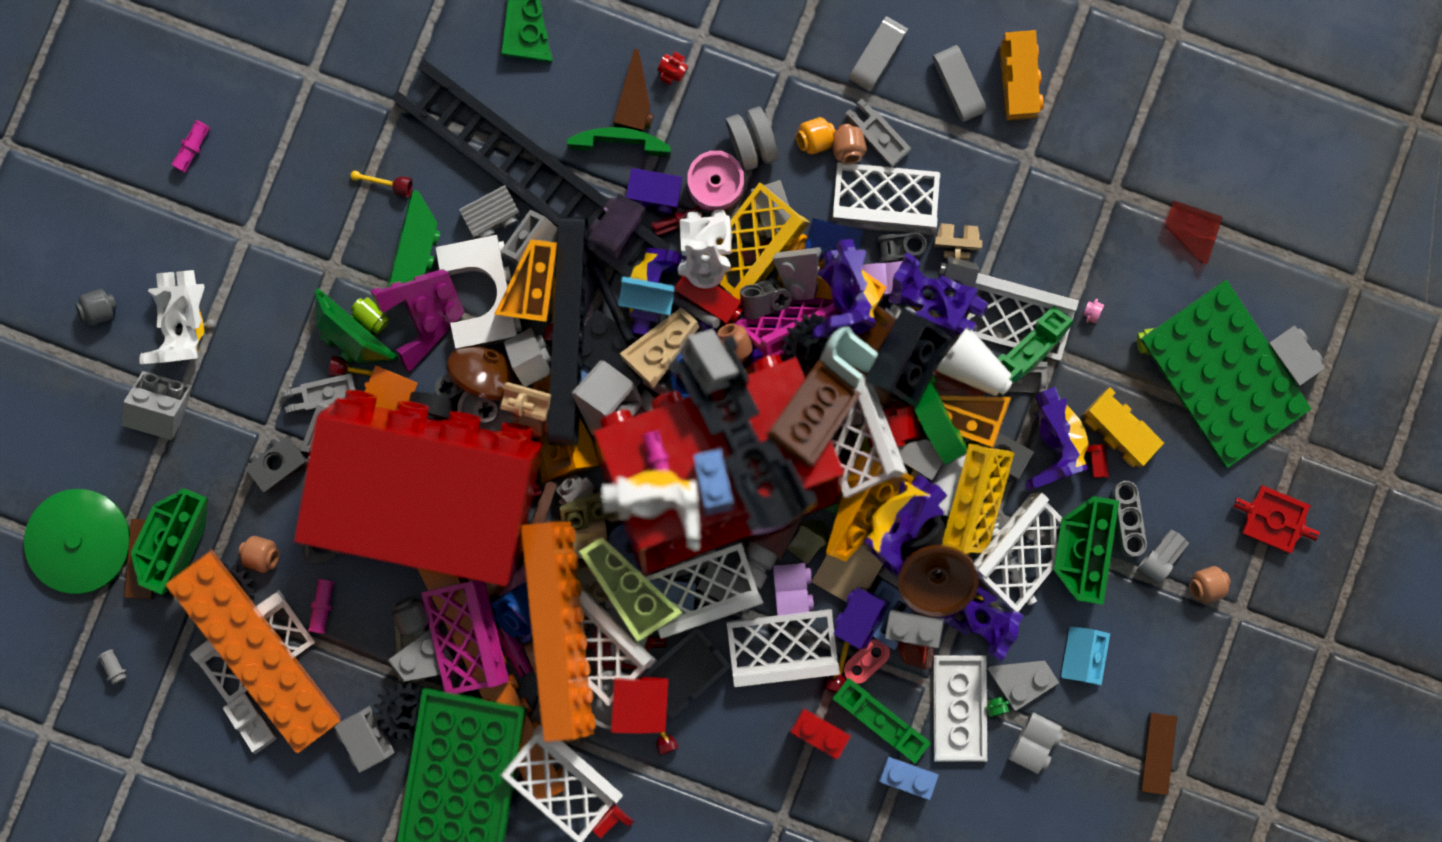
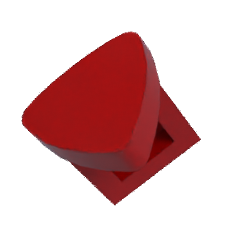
(1099, 460)
(610, 818)

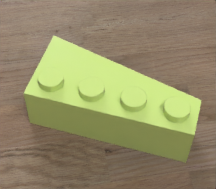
(632, 595)

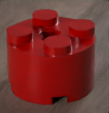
(902, 423)

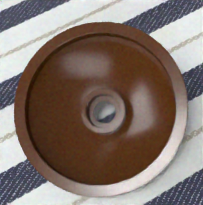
(481, 371)
(938, 592)

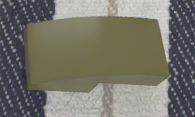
(584, 510)

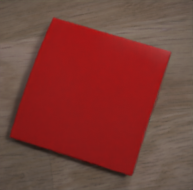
(639, 705)

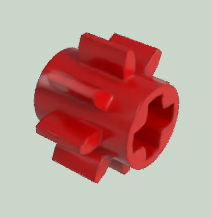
(672, 68)

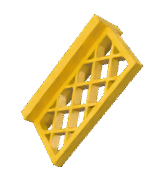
(780, 241)
(968, 500)

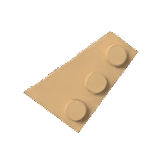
(660, 346)

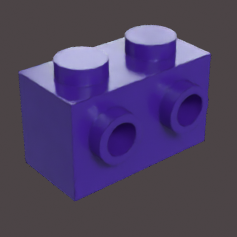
(655, 190)
(860, 617)

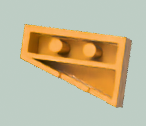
(1021, 75)
(531, 284)

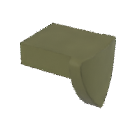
(809, 539)

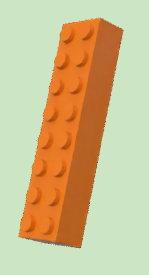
(558, 631)
(254, 651)

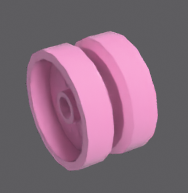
(701, 175)

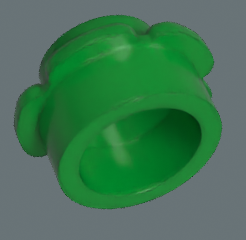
(997, 707)

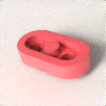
(866, 661)

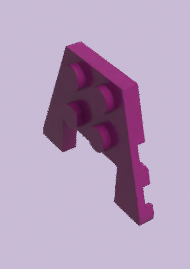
(432, 307)

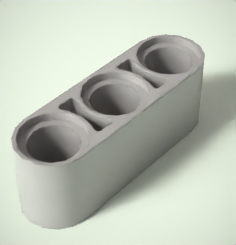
(878, 54)
(959, 83)
(1135, 531)

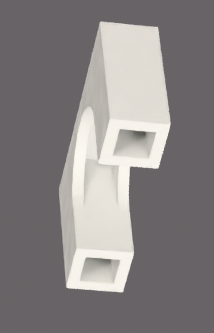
(481, 256)

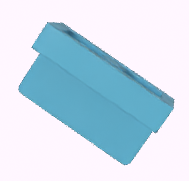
(646, 296)
(1085, 655)

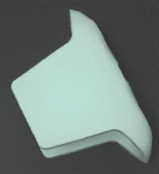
(847, 348)

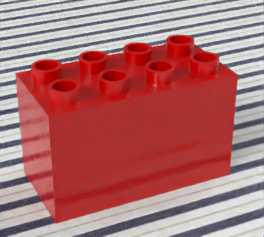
(684, 433)
(419, 488)

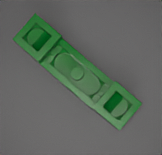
(586, 140)
(1036, 344)
(939, 426)
(881, 720)

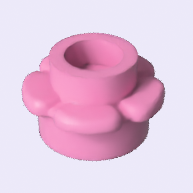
(1093, 311)

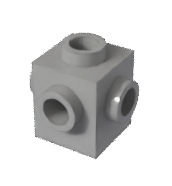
(574, 488)

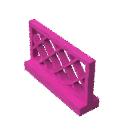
(772, 337)
(485, 636)

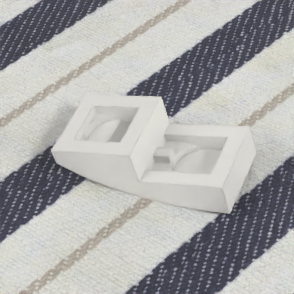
(249, 723)

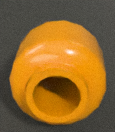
(815, 135)

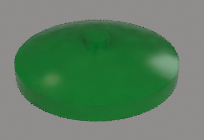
(77, 541)

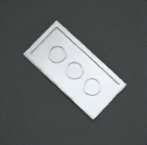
(960, 708)

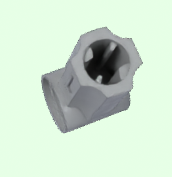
(1160, 561)

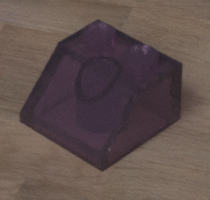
(617, 224)

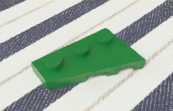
(525, 32)

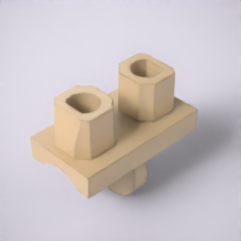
(969, 242)
(525, 401)

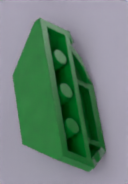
(415, 242)
(350, 336)
(169, 539)
(1086, 548)

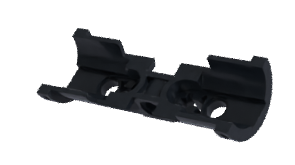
(789, 495)

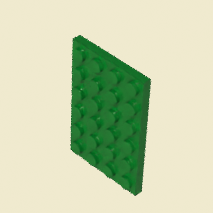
(1225, 373)
(457, 767)

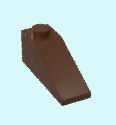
(634, 103)

